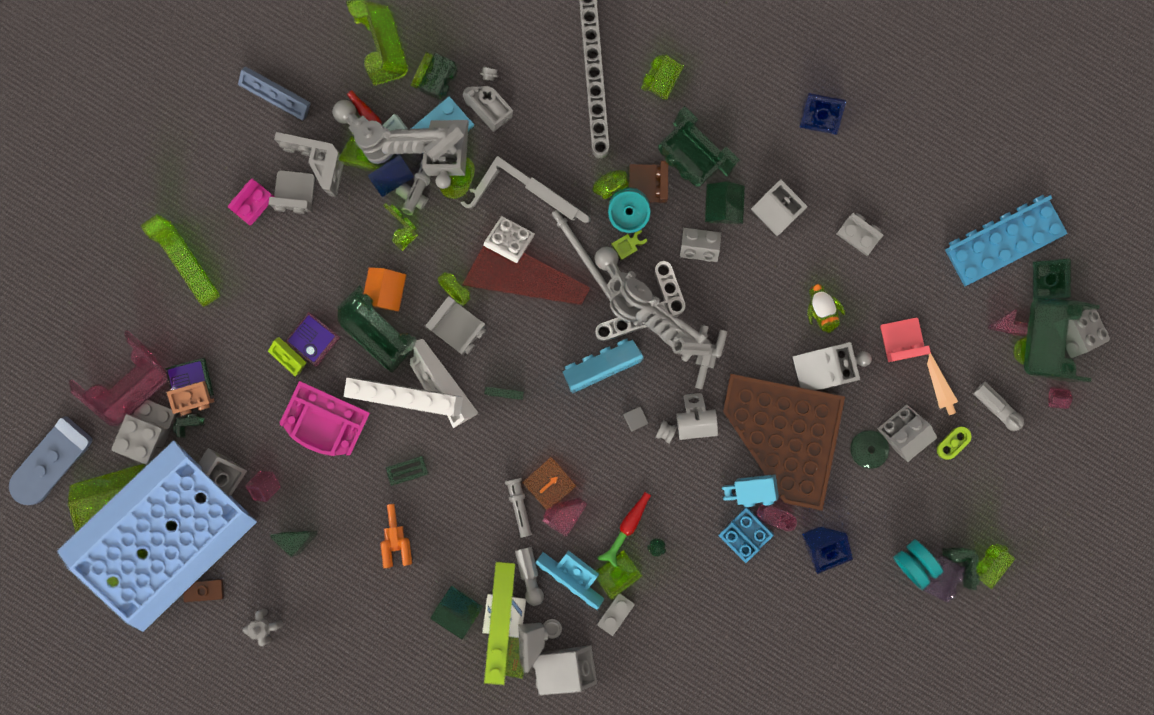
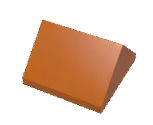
(385, 288)

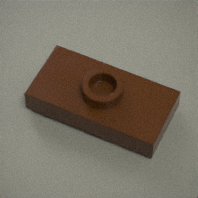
(204, 591)

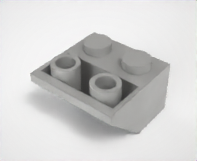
(779, 207)
(907, 432)

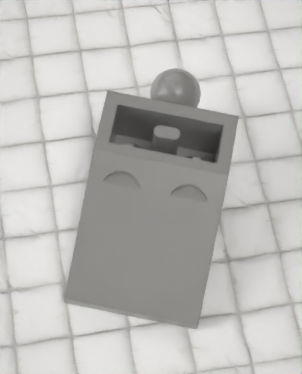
(449, 163)
(825, 369)

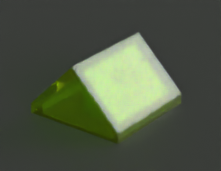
(355, 157)
(617, 579)

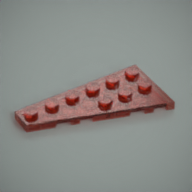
(524, 278)

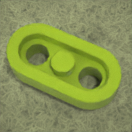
(953, 443)

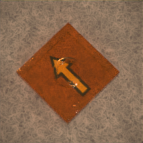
(549, 483)

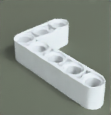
(668, 298)

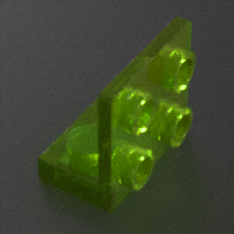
(404, 236)
(994, 564)

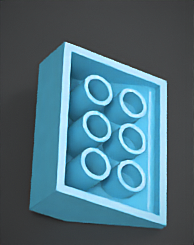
(602, 366)

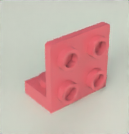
(903, 340)

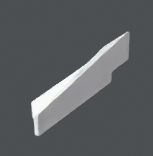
(436, 378)

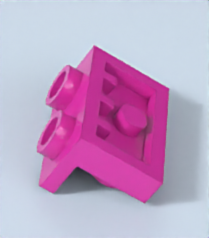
(250, 202)

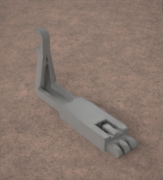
(532, 185)

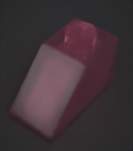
(564, 515)

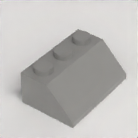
(221, 471)

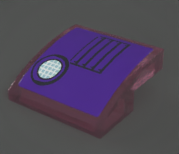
(312, 339)

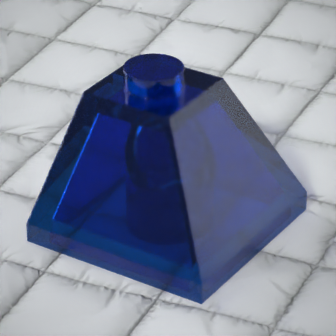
(827, 548)

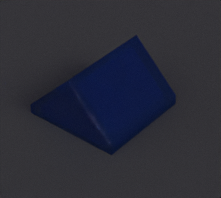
(822, 113)
(391, 176)

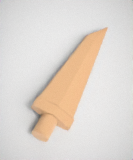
(942, 389)

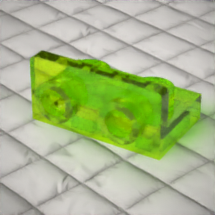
(662, 76)

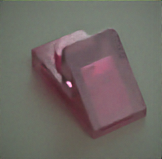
(1006, 325)

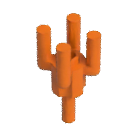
(394, 541)

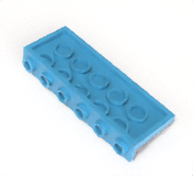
(1005, 240)

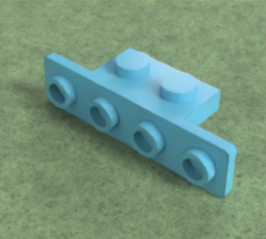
(574, 575)

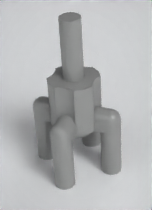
(709, 361)
(261, 628)

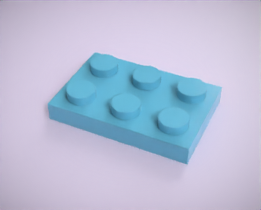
(444, 111)

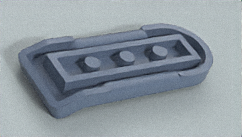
(49, 462)

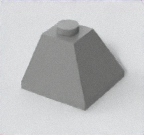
(531, 643)

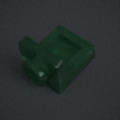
(190, 420)

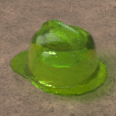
(460, 184)

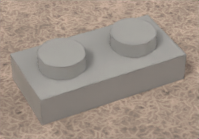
(615, 614)

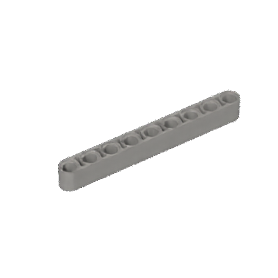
(594, 82)

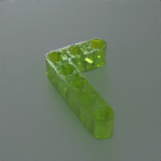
(167, 236)

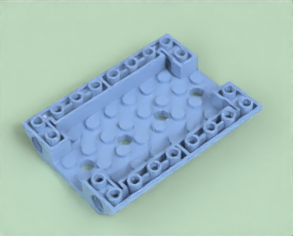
(138, 520)

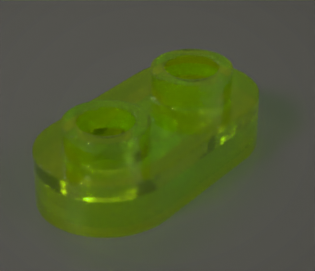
(453, 288)

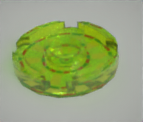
(421, 70)

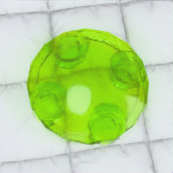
(610, 183)

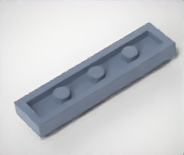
(274, 93)

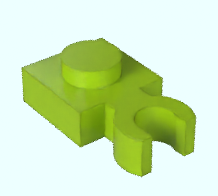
(627, 246)

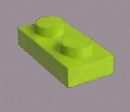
(287, 356)

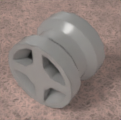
(666, 431)

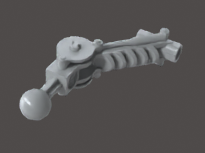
(381, 144)
(635, 303)

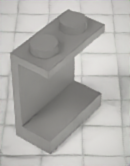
(456, 326)

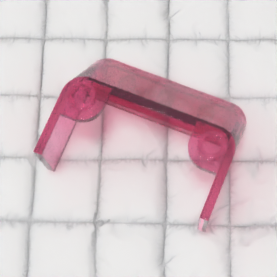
(130, 391)

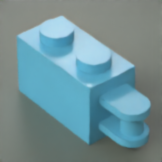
(753, 490)

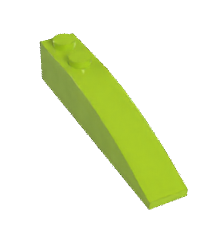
(499, 623)

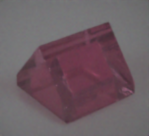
(1060, 398)

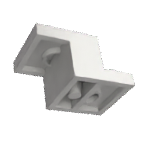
(144, 431)

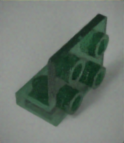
(969, 561)

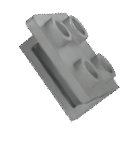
(293, 192)
(1085, 333)

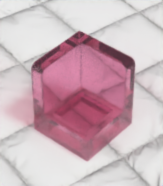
(263, 486)

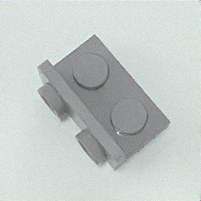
(860, 233)

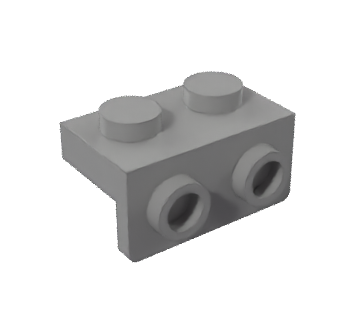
(700, 244)

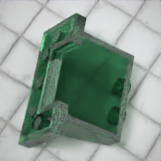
(693, 152)

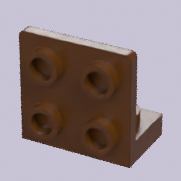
(650, 180)

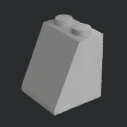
(565, 670)

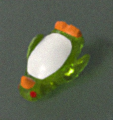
(824, 309)

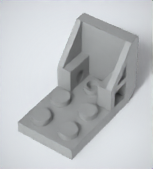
(323, 159)

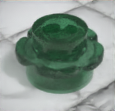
(656, 547)

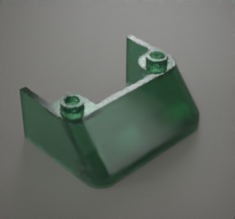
(373, 331)
(1048, 338)

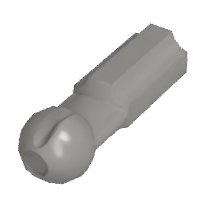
(999, 407)
(528, 572)

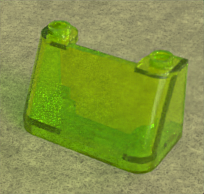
(389, 59)

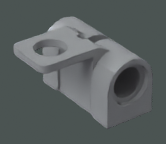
(697, 420)

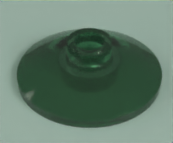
(860, 452)

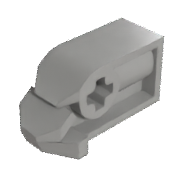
(493, 111)

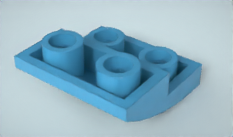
(746, 534)

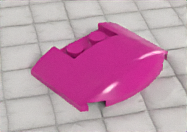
(323, 421)

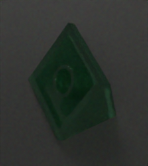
(724, 203)
(1052, 279)
(293, 542)
(456, 612)

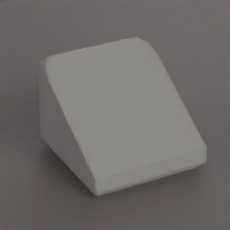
(635, 419)

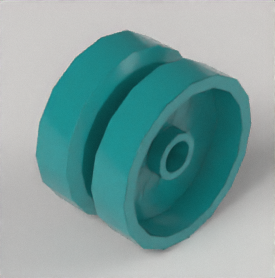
(622, 219)
(918, 564)

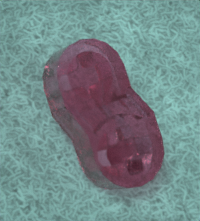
(784, 522)

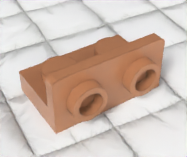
(189, 397)

